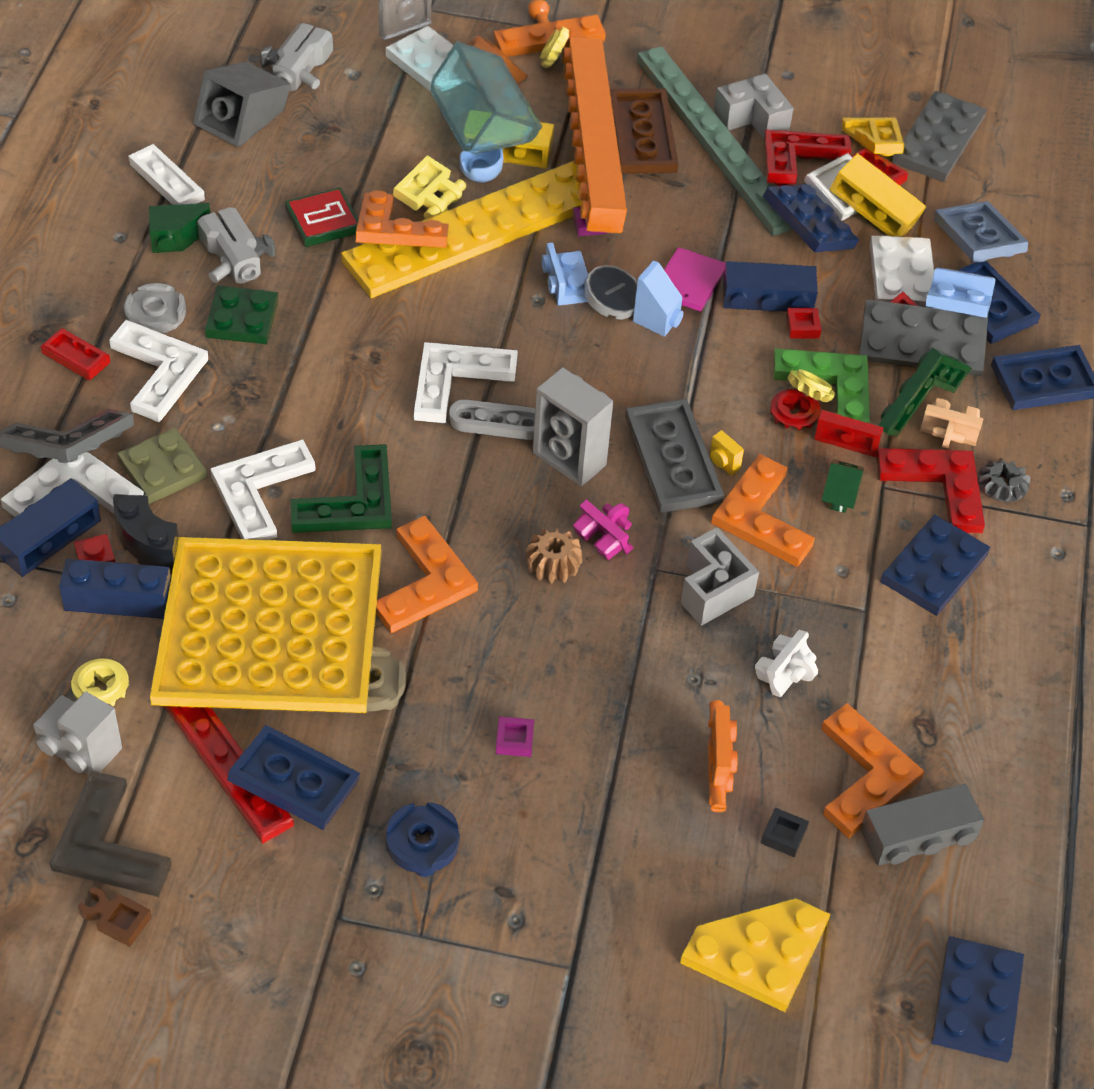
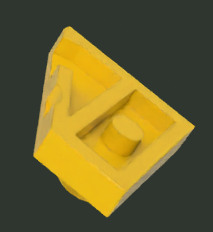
(876, 134)

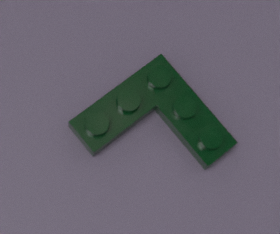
(933, 369)
(365, 511)

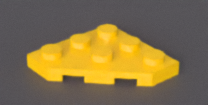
(759, 949)

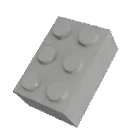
(572, 426)

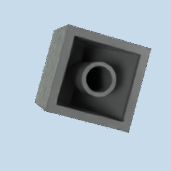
(239, 101)

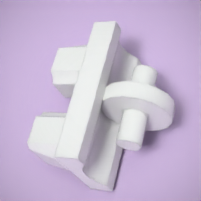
(791, 664)

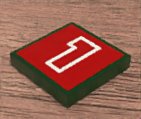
(322, 216)

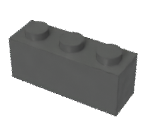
(922, 825)

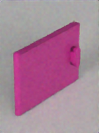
(694, 276)

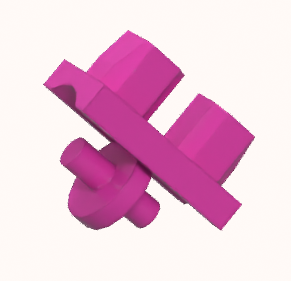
(613, 537)

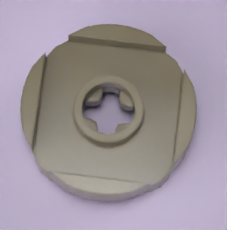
(390, 683)

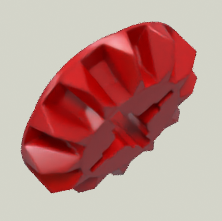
(788, 400)

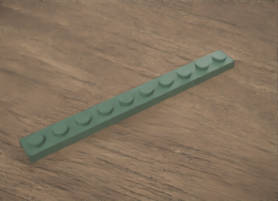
(712, 136)

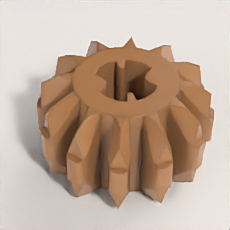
(554, 555)

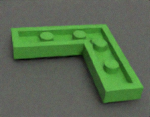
(846, 371)

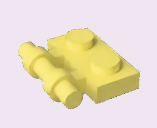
(423, 182)

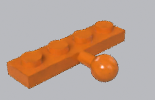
(534, 37)

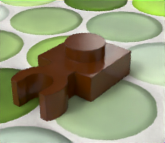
(118, 919)

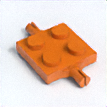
(721, 757)

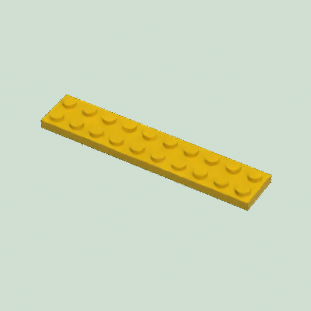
(472, 231)

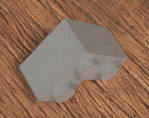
(755, 103)
(719, 577)
(80, 732)

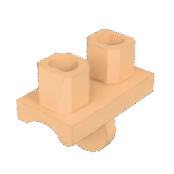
(951, 424)

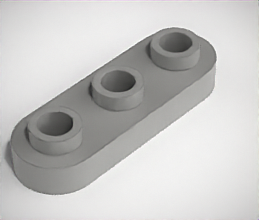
(493, 419)

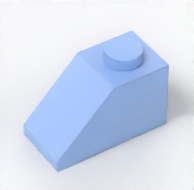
(657, 301)

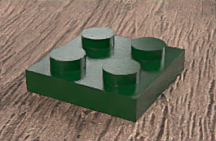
(241, 315)

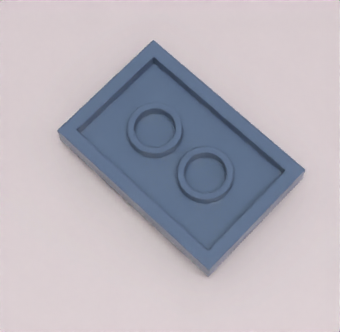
(981, 231)

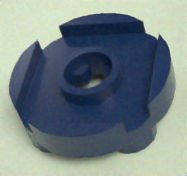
(428, 856)

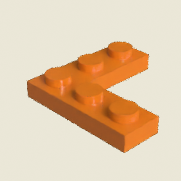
(377, 227)
(743, 516)
(444, 583)
(888, 768)

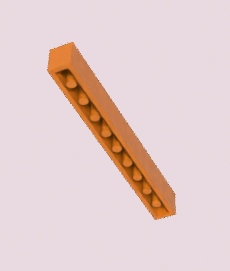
(594, 136)

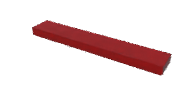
(219, 754)

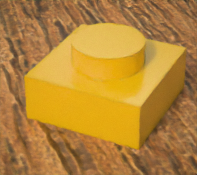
(726, 453)

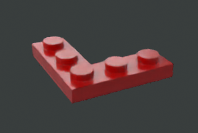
(784, 146)
(951, 467)

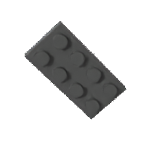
(940, 136)
(905, 332)
(674, 456)

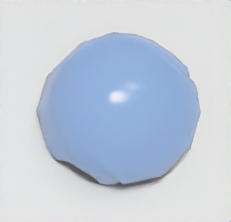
(481, 166)

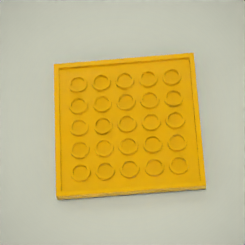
(268, 625)

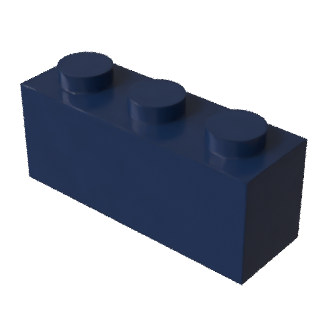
(769, 286)
(47, 526)
(115, 588)

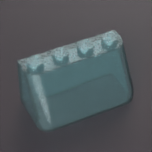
(482, 101)

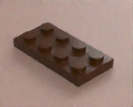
(644, 131)

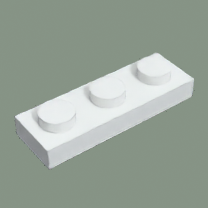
(166, 176)

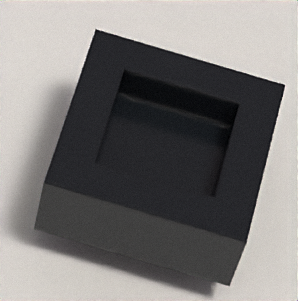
(784, 832)

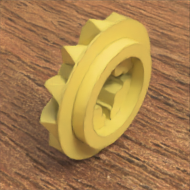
(554, 47)
(811, 385)
(107, 672)

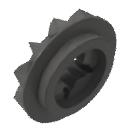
(994, 485)

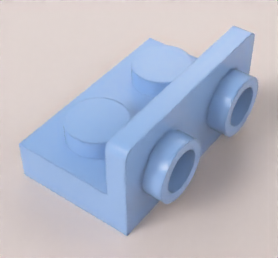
(566, 275)
(960, 292)

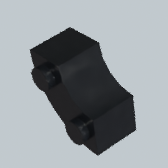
(144, 533)

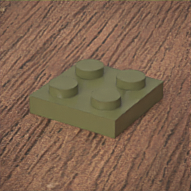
(162, 465)

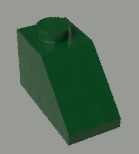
(175, 226)
(842, 485)

